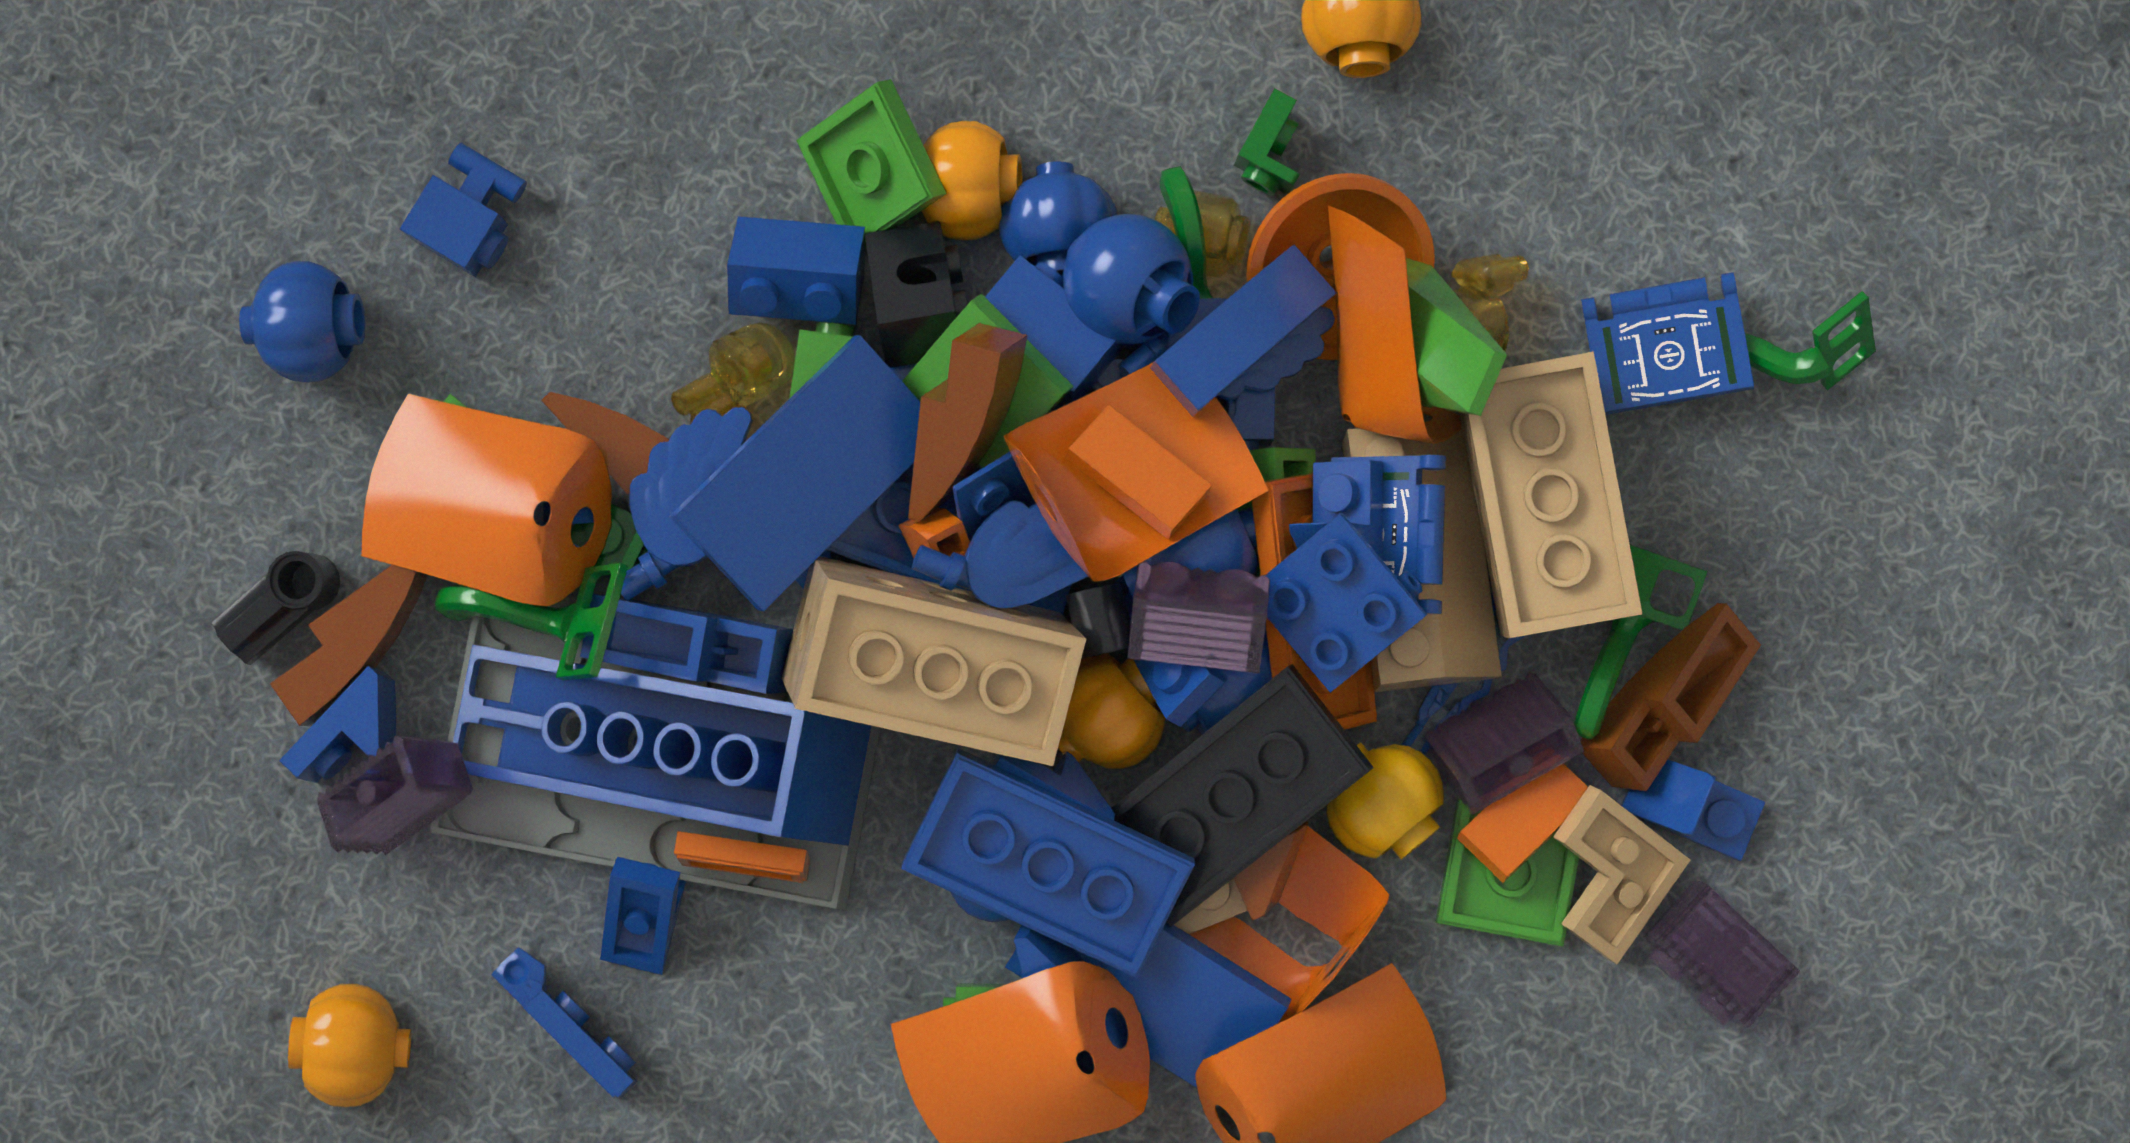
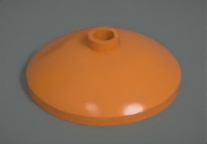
(1304, 221)

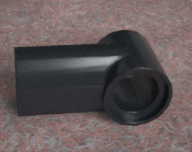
(273, 607)
(1101, 618)

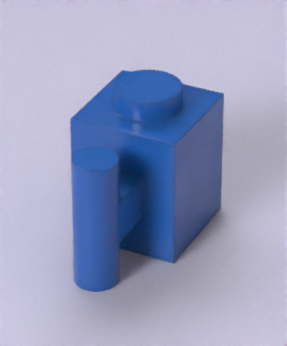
(457, 221)

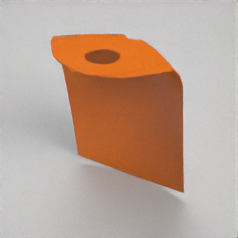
(1376, 336)
(461, 496)
(1091, 522)
(1322, 890)
(1008, 1063)
(1332, 1072)

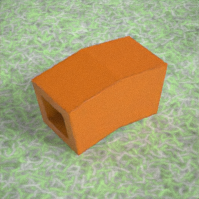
(937, 531)

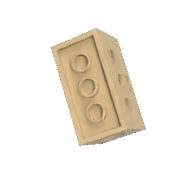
(1550, 499)
(931, 661)

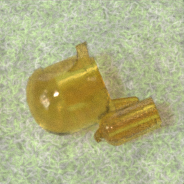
(1482, 285)
(743, 371)

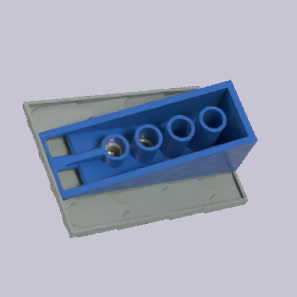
(646, 754)

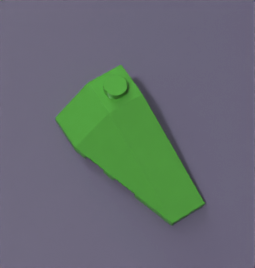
(1452, 348)

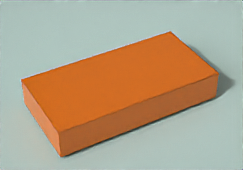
(1138, 471)
(1522, 821)
(742, 857)

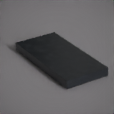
(1245, 784)

